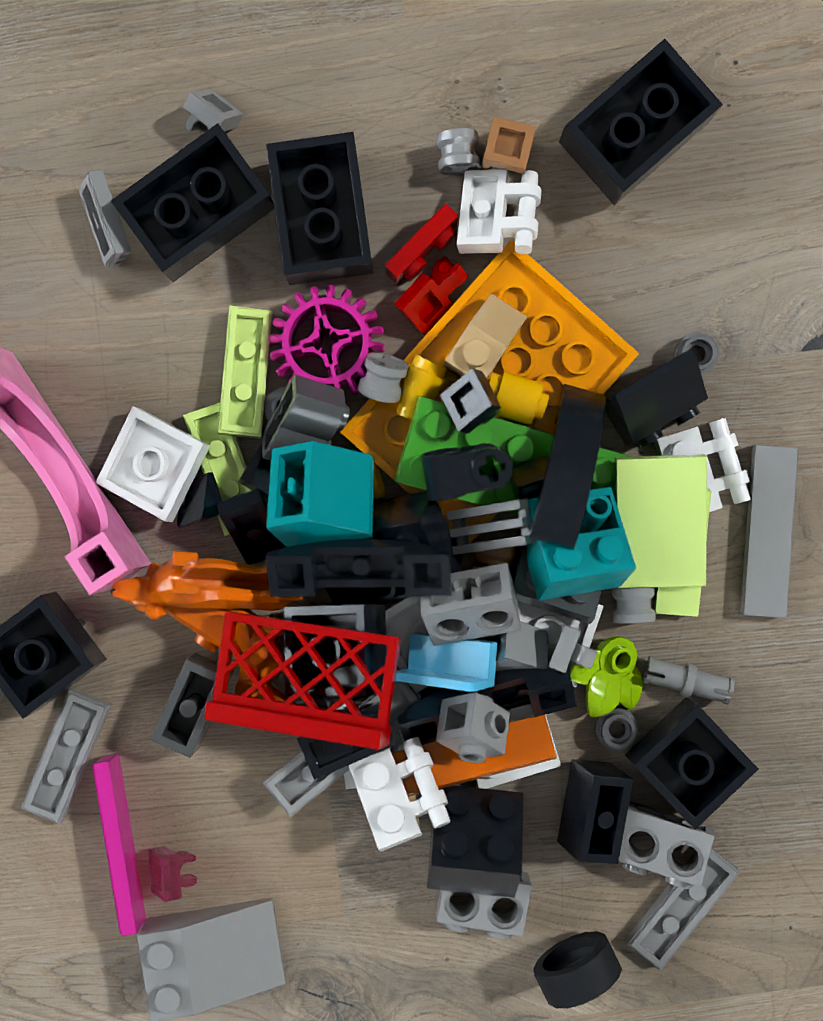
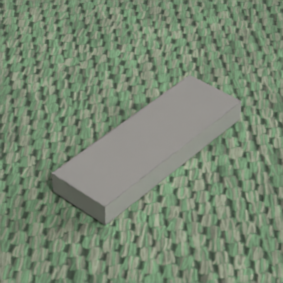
(66, 756)
(679, 912)

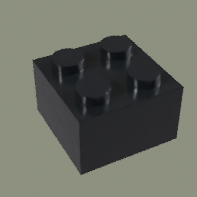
(353, 617)
(43, 653)
(691, 762)
(481, 843)

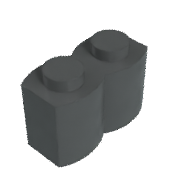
(305, 414)

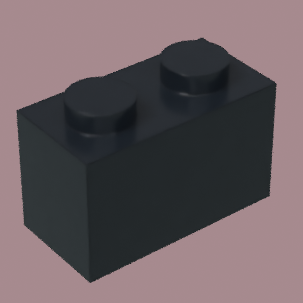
(595, 811)

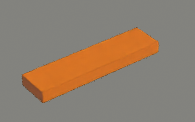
(526, 745)

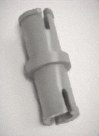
(688, 680)

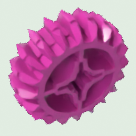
(347, 338)

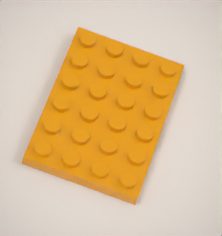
(554, 346)

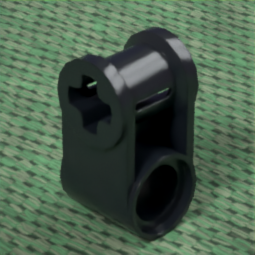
(456, 470)

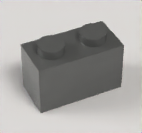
(182, 720)

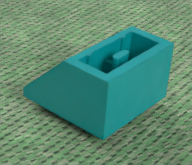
(320, 494)
(598, 559)

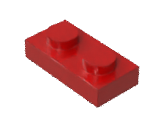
(410, 258)

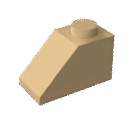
(485, 338)

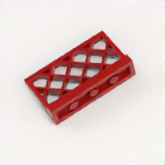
(295, 718)

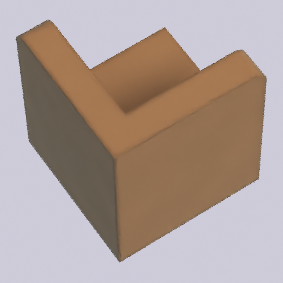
(508, 145)

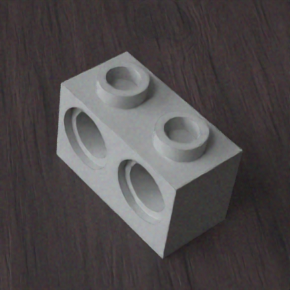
(479, 606)
(668, 833)
(482, 916)

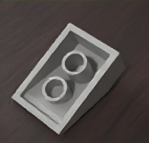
(209, 957)

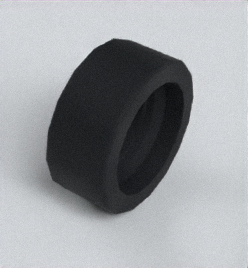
(577, 970)

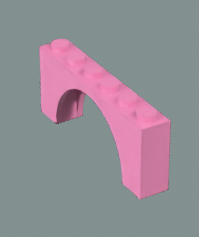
(100, 540)

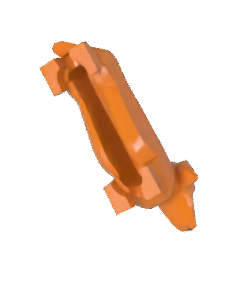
(199, 585)
(209, 627)

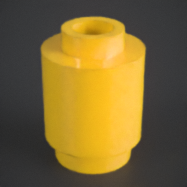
(519, 397)

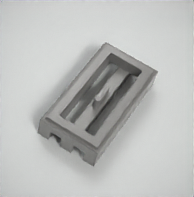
(104, 219)
(462, 531)

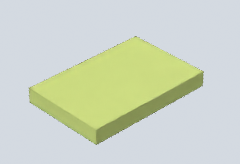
(664, 518)

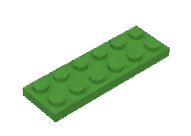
(434, 430)

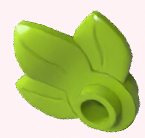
(609, 681)

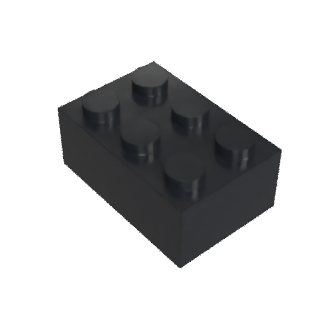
(639, 121)
(194, 203)
(319, 208)

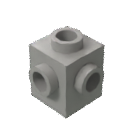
(473, 727)

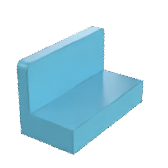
(455, 665)

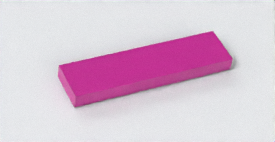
(119, 844)

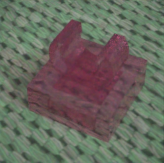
(165, 872)

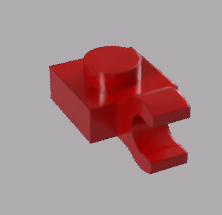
(428, 298)

